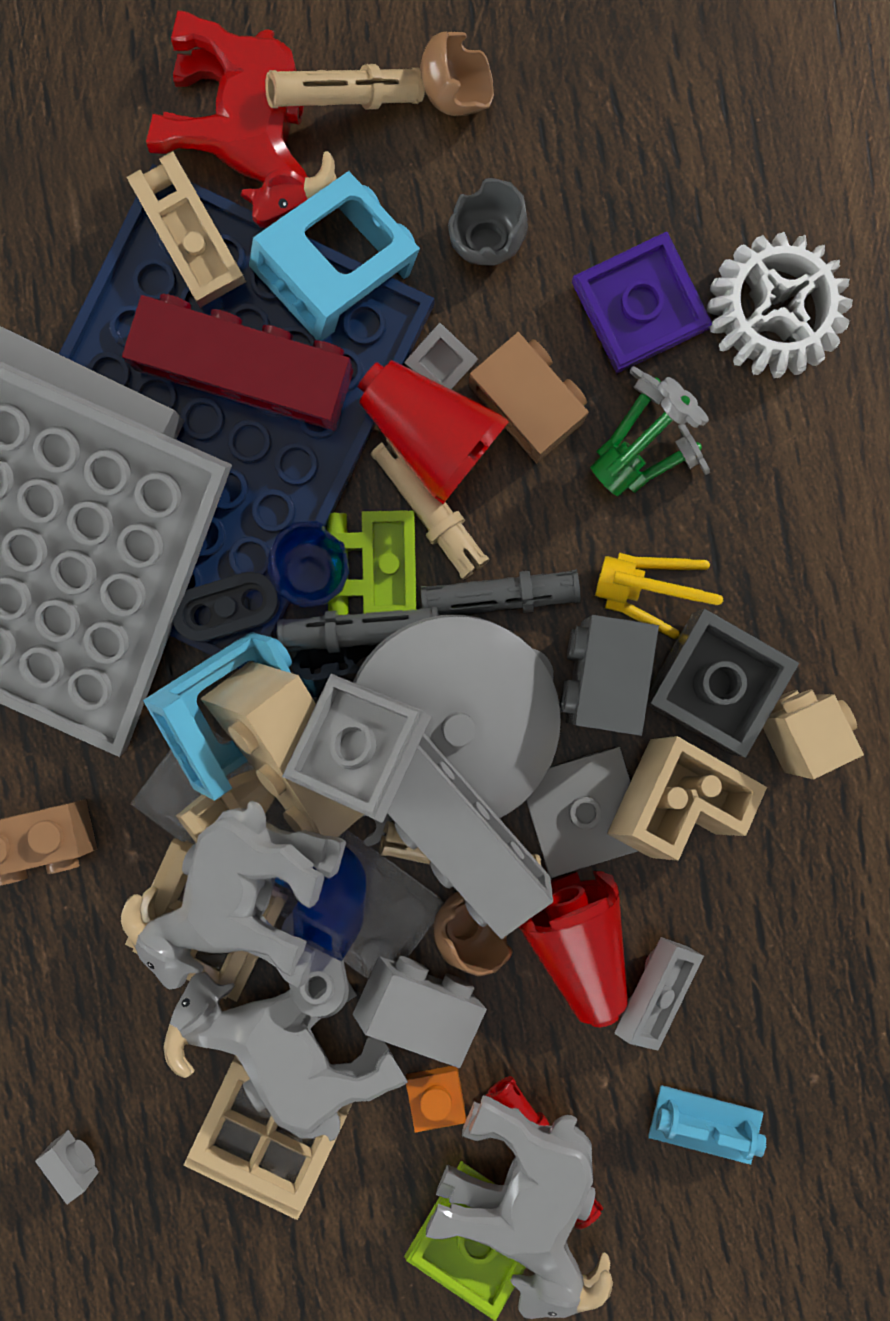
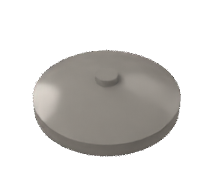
(486, 700)

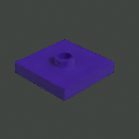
(641, 302)

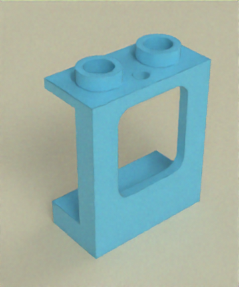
(305, 277)
(186, 729)

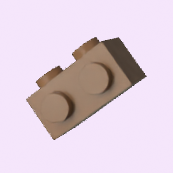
(529, 395)
(46, 838)

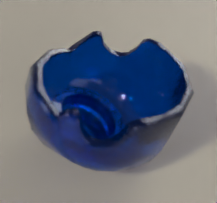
(307, 564)

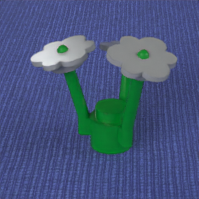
(620, 466)

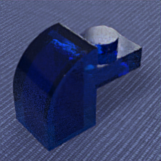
(338, 913)

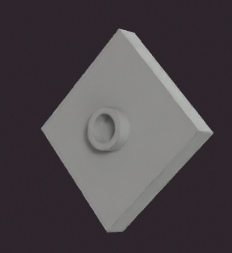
(357, 747)
(576, 810)

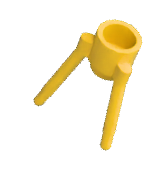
(622, 581)

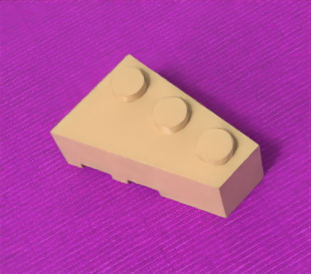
(265, 717)

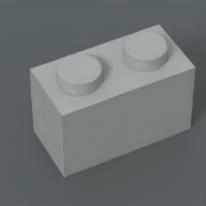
(419, 1010)

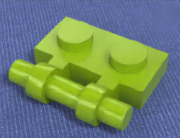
(388, 561)

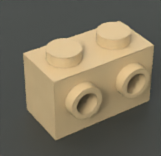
(812, 733)

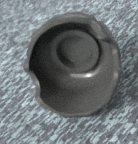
(489, 223)

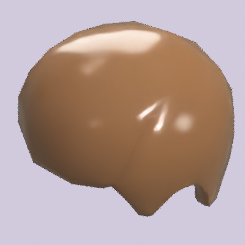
(455, 77)
(465, 942)

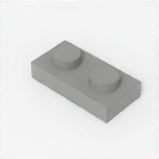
(658, 994)

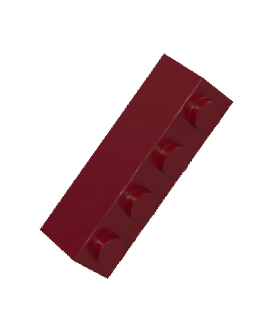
(239, 361)

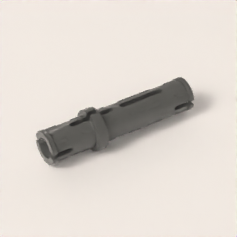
(503, 594)
(346, 630)

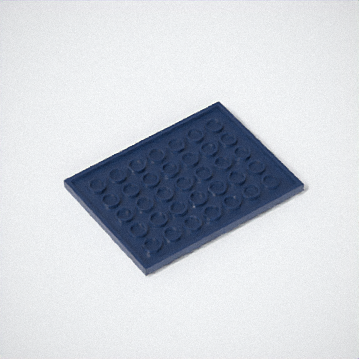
(279, 464)

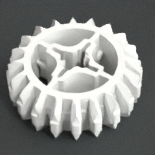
(759, 269)

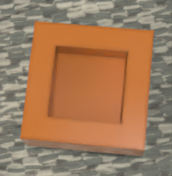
(436, 1098)

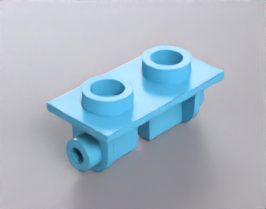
(707, 1125)

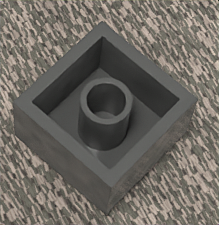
(609, 674)
(720, 682)

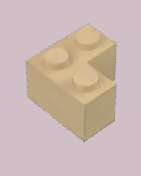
(676, 790)

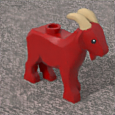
(245, 128)

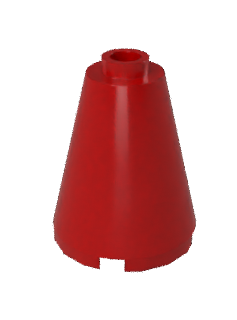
(429, 425)
(583, 946)

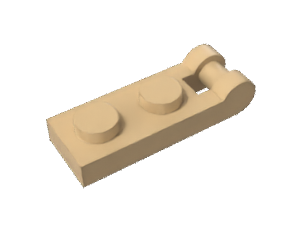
(187, 231)

